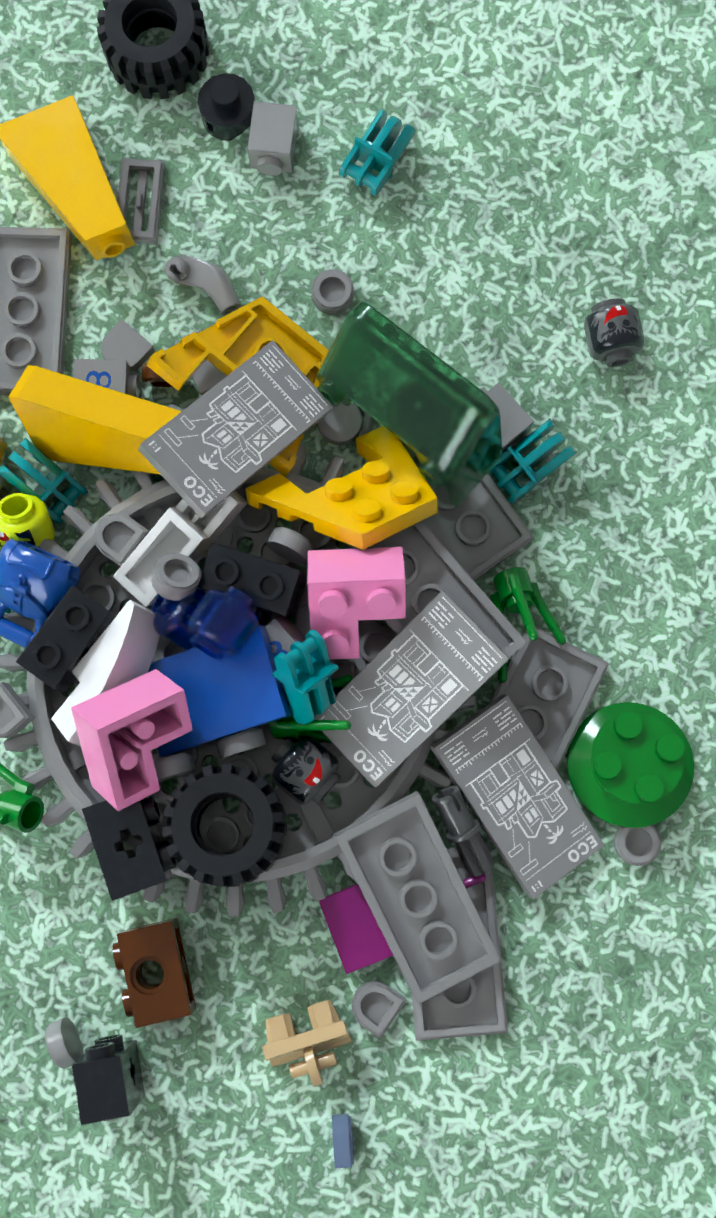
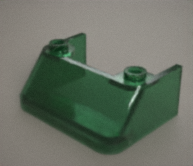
(415, 398)

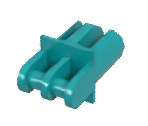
(378, 150)
(527, 463)
(46, 484)
(307, 677)

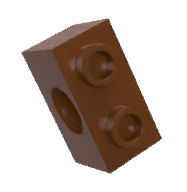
(148, 1001)

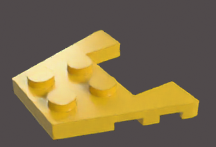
(236, 340)
(363, 505)

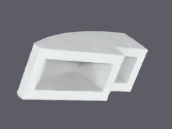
(176, 532)
(115, 658)

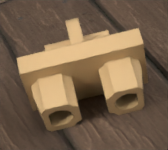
(288, 1046)

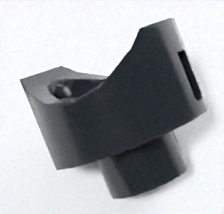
(226, 105)

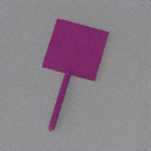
(356, 929)

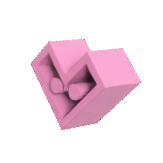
(351, 588)
(123, 728)

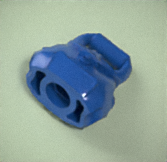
(31, 586)

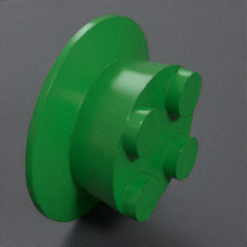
(630, 765)

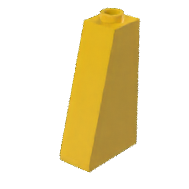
(65, 168)
(86, 421)

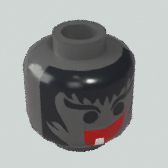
(614, 332)
(305, 770)

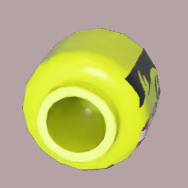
(24, 519)

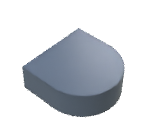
(342, 1140)

